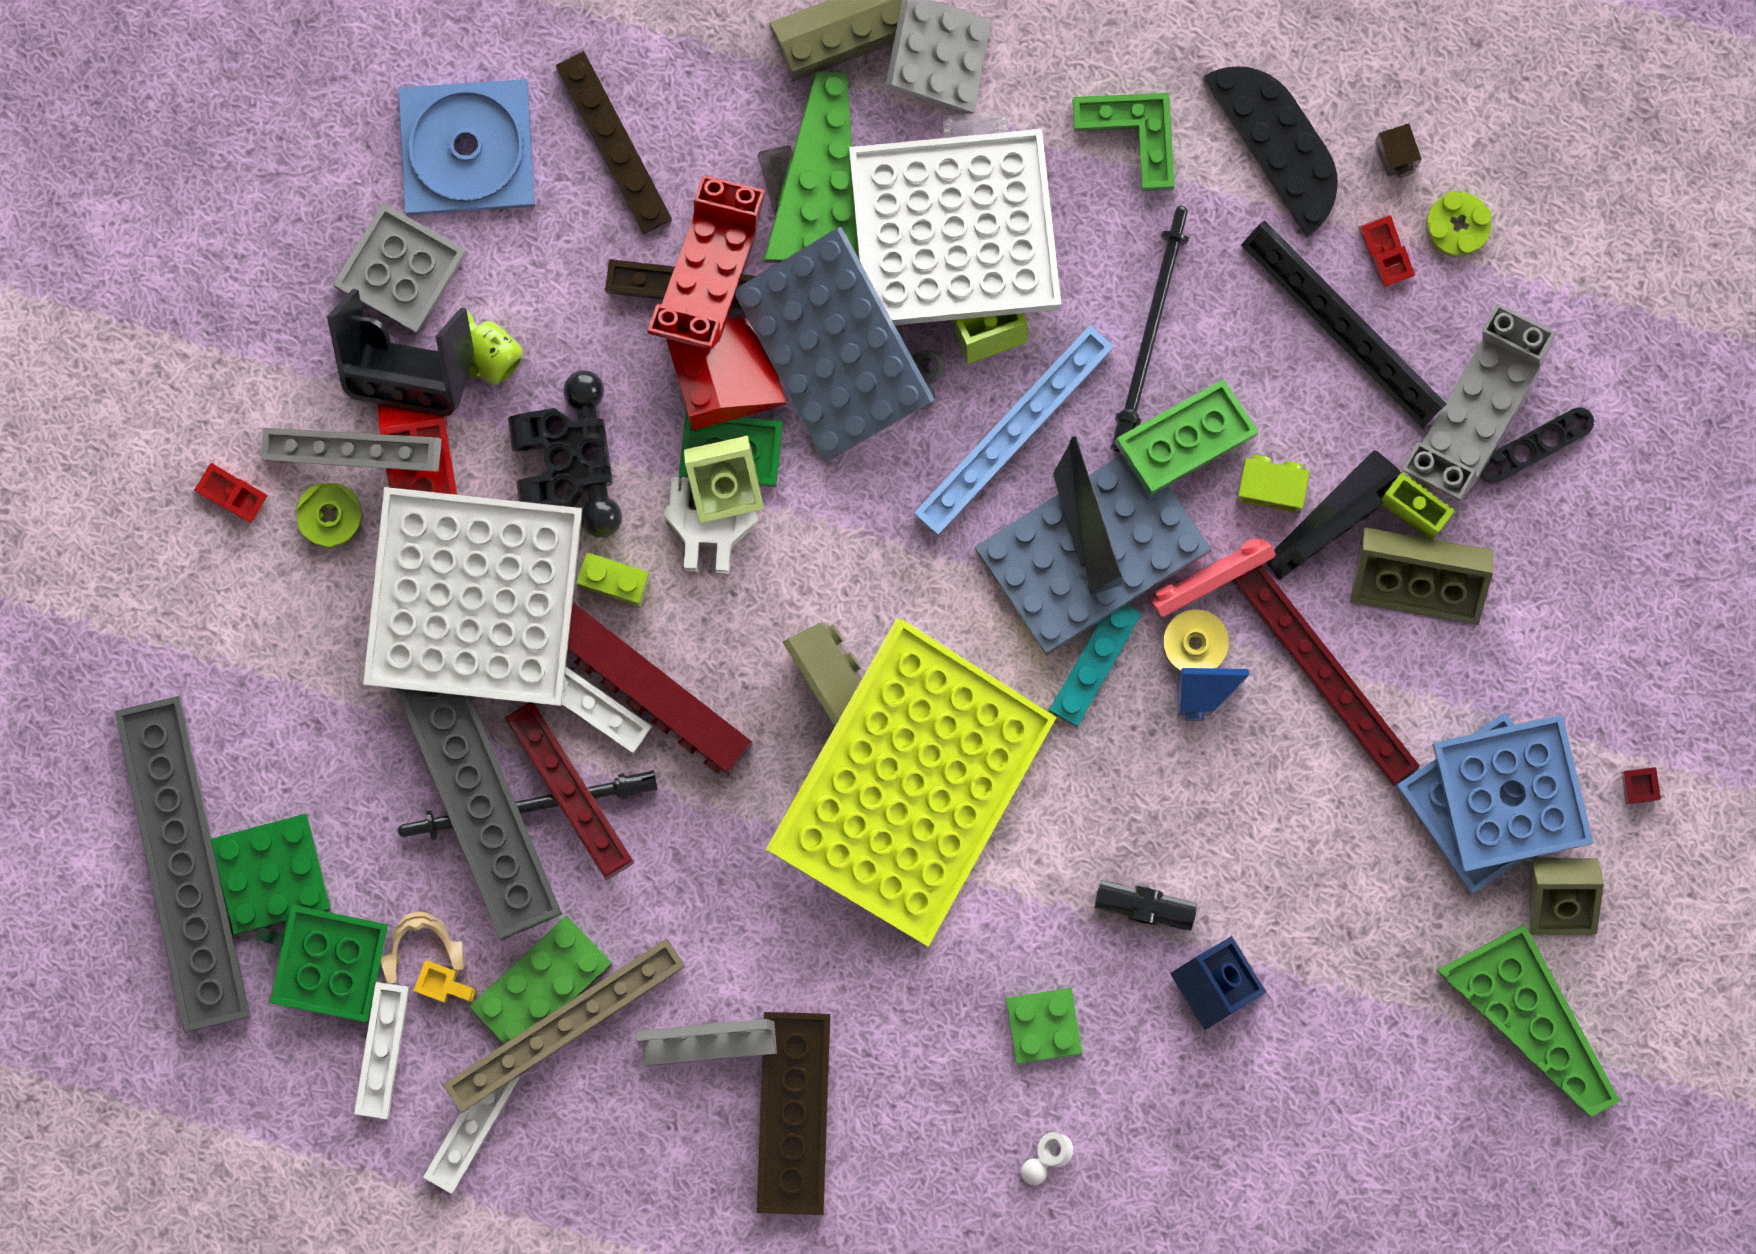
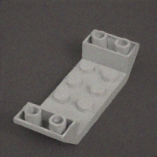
(1481, 403)

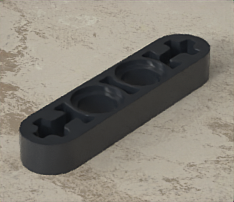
(1537, 448)

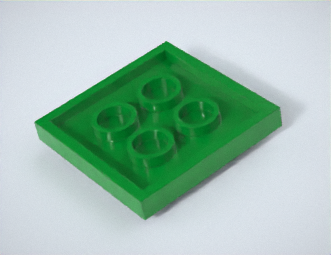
(268, 871)
(328, 963)

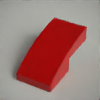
(1386, 251)
(230, 493)

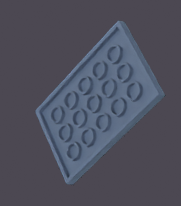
(833, 344)
(1042, 572)

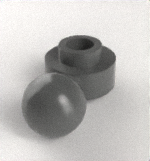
(922, 360)

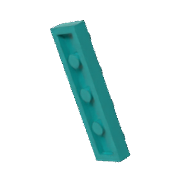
(1094, 665)

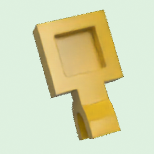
(439, 982)

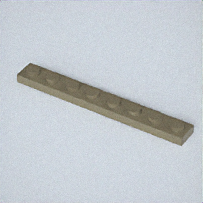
(563, 1025)

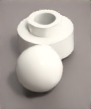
(1035, 1170)

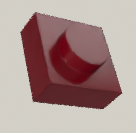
(1641, 785)

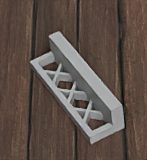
(708, 1042)

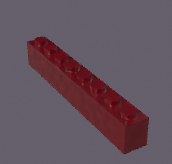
(655, 693)

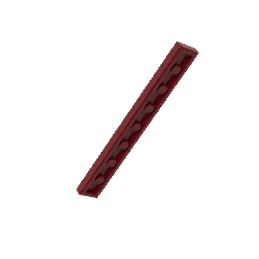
(1326, 674)

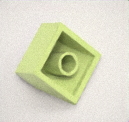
(723, 479)

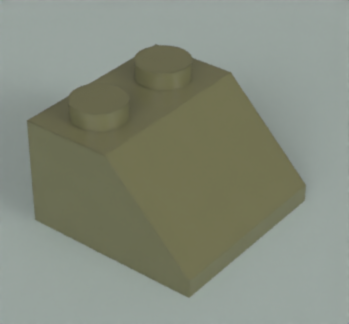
(1565, 896)

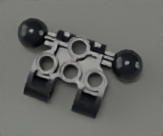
(530, 432)

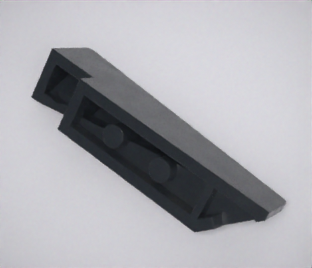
(1336, 514)
(1086, 520)

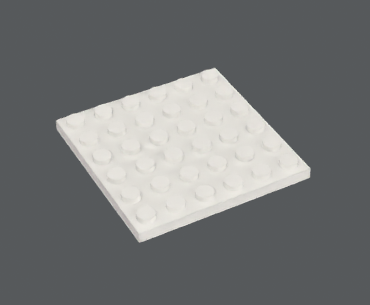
(957, 226)
(472, 596)

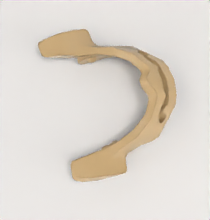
(414, 922)

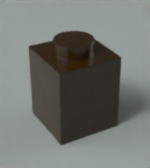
(1398, 151)

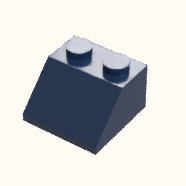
(1218, 982)

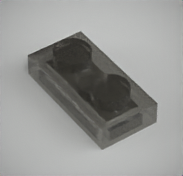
(774, 168)

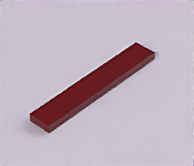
(569, 791)

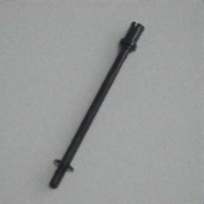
(1128, 417)
(621, 787)

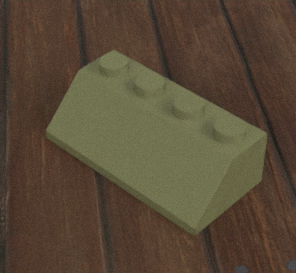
(834, 33)
(1422, 576)
(826, 666)

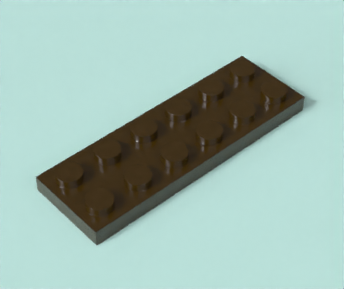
(794, 1116)

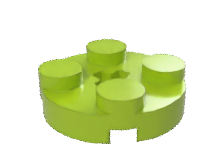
(1441, 230)
(330, 533)

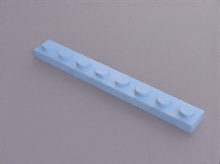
(1013, 430)

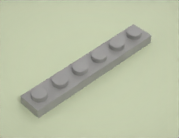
(351, 449)

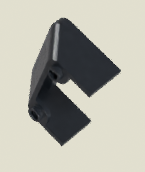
(399, 374)

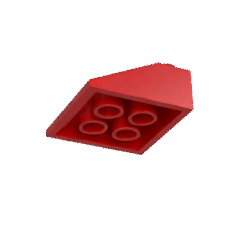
(728, 379)

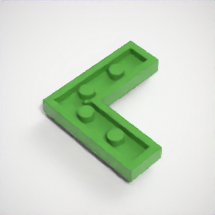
(1134, 111)

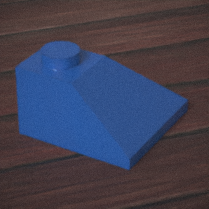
(1205, 689)

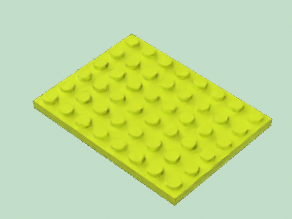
(911, 782)

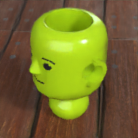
(494, 352)

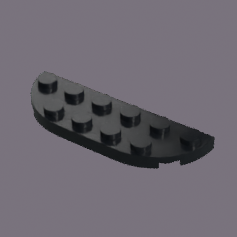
(1279, 141)

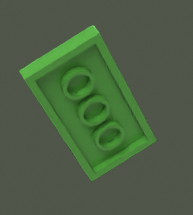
(1186, 437)
(541, 981)

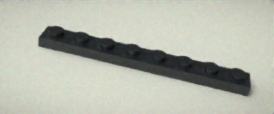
(1343, 324)

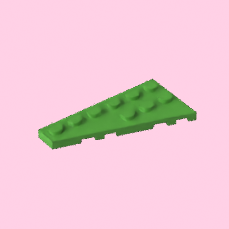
(819, 176)
(1523, 1002)

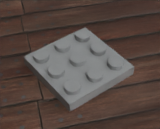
(938, 54)
(400, 268)

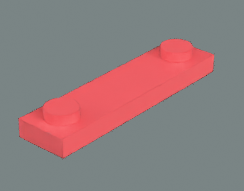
(1173, 597)

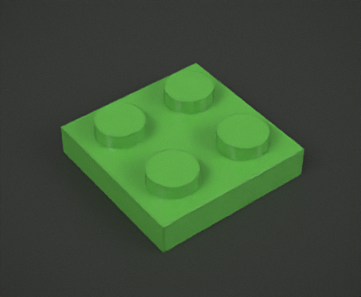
(1044, 1025)

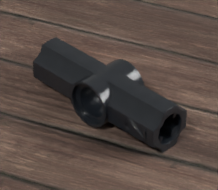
(1145, 905)

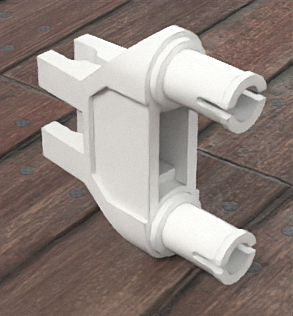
(718, 533)

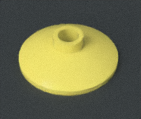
(1197, 625)

